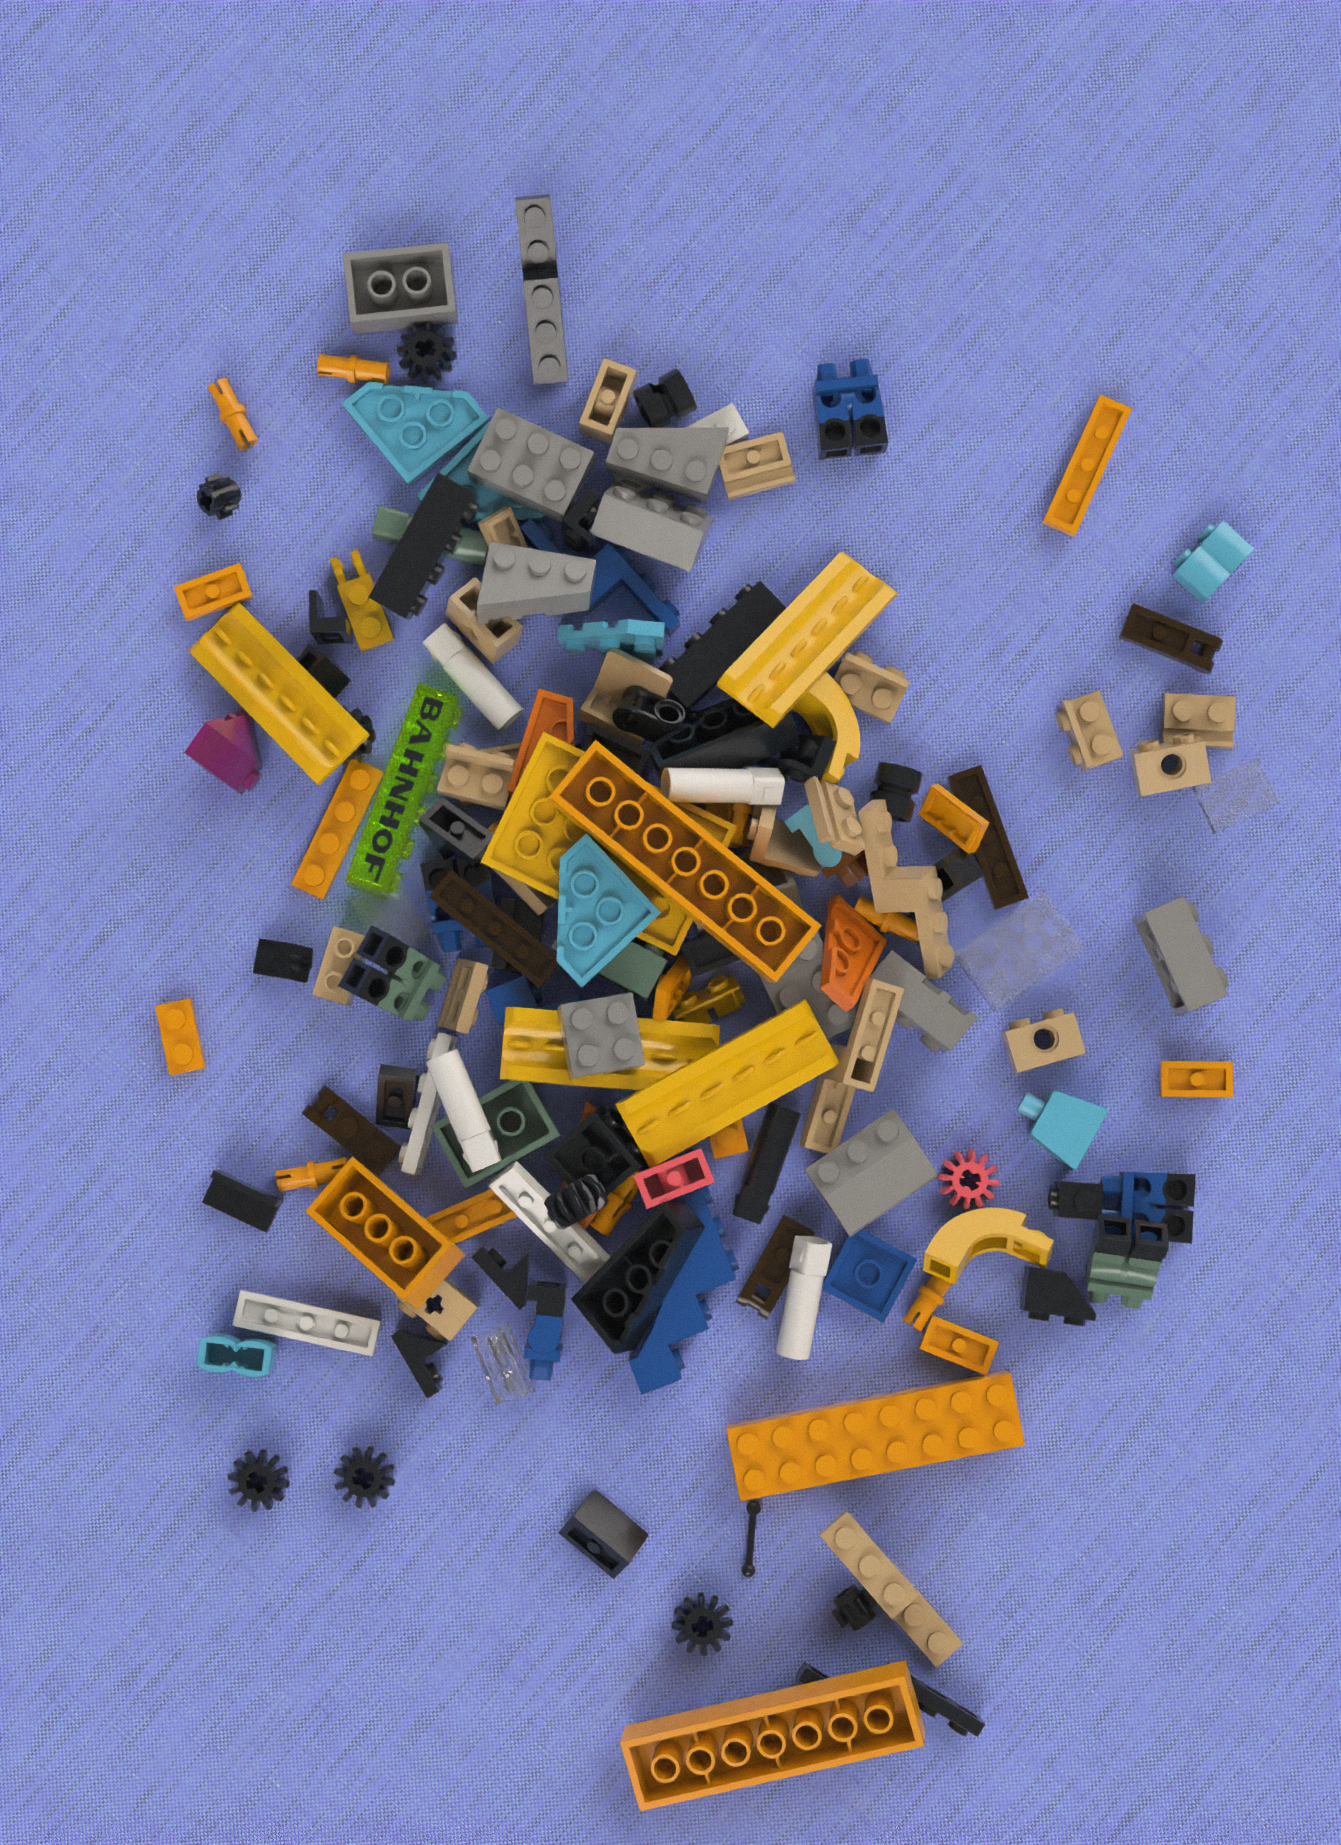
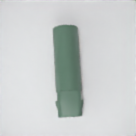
(392, 523)

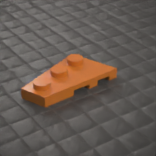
(550, 714)
(848, 953)

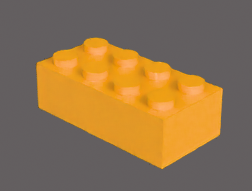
(385, 1233)

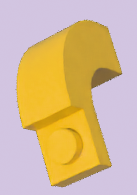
(831, 714)
(984, 1232)

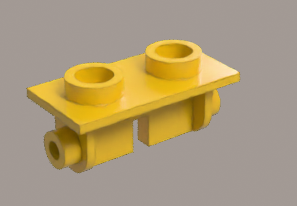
(721, 994)

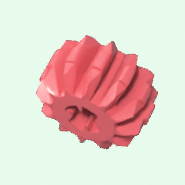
(971, 1168)

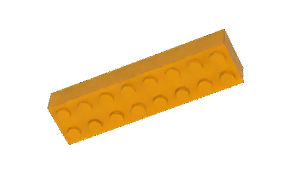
(683, 862)
(874, 1435)
(773, 1735)

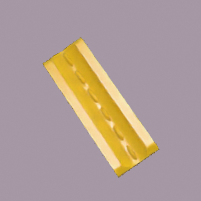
(806, 639)
(278, 693)
(536, 1050)
(727, 1083)

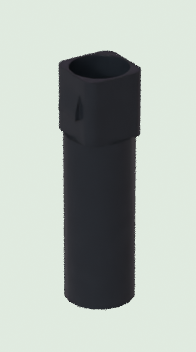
(765, 1162)

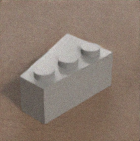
(669, 457)
(533, 582)
(924, 1005)

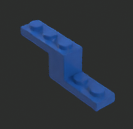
(612, 572)

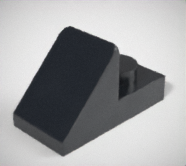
(455, 832)
(395, 1095)
(512, 1283)
(414, 1350)

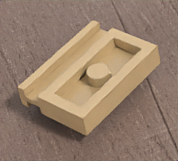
(756, 466)
(1203, 715)
(834, 816)
(461, 999)

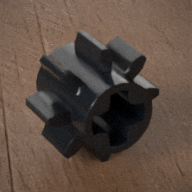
(218, 496)
(854, 1608)

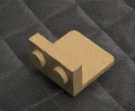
(615, 675)
(778, 846)

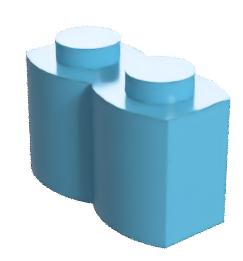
(1212, 561)
(226, 1352)

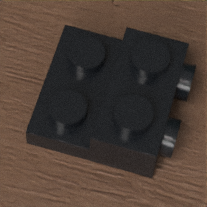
(597, 1148)

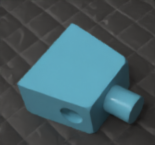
(1062, 1124)

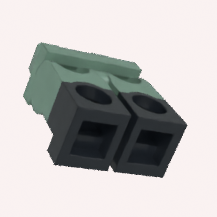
(403, 985)
(1125, 1262)

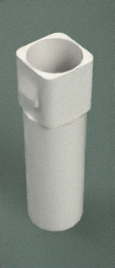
(473, 677)
(723, 785)
(464, 1110)
(808, 1267)

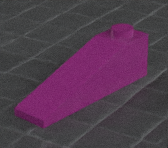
(229, 750)

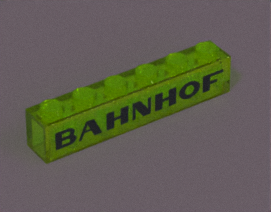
(403, 792)

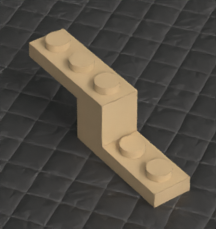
(906, 888)
(857, 1066)
(890, 1588)

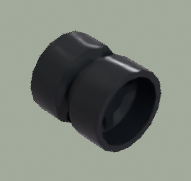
(664, 399)
(896, 786)

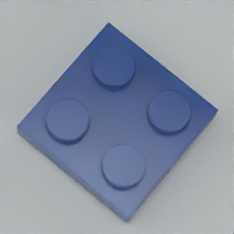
(868, 1274)

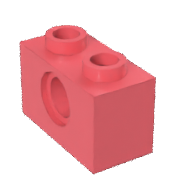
(674, 1178)

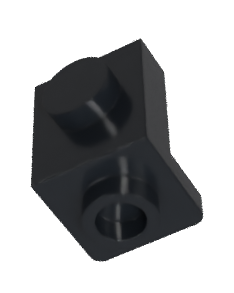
(283, 960)
(1076, 1200)

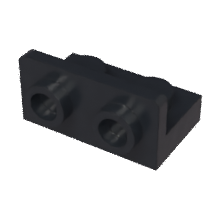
(579, 521)
(803, 760)

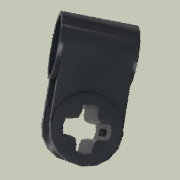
(651, 714)

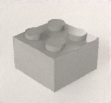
(600, 1035)

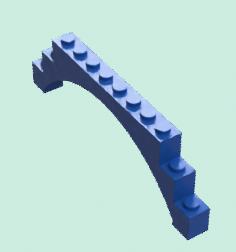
(704, 1269)

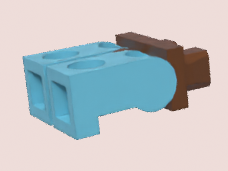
(846, 866)

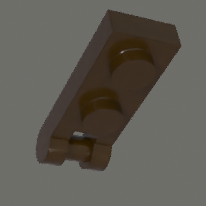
(1170, 638)
(353, 1131)
(772, 1267)

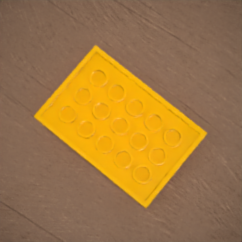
(537, 834)

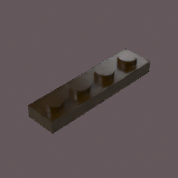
(994, 852)
(495, 928)

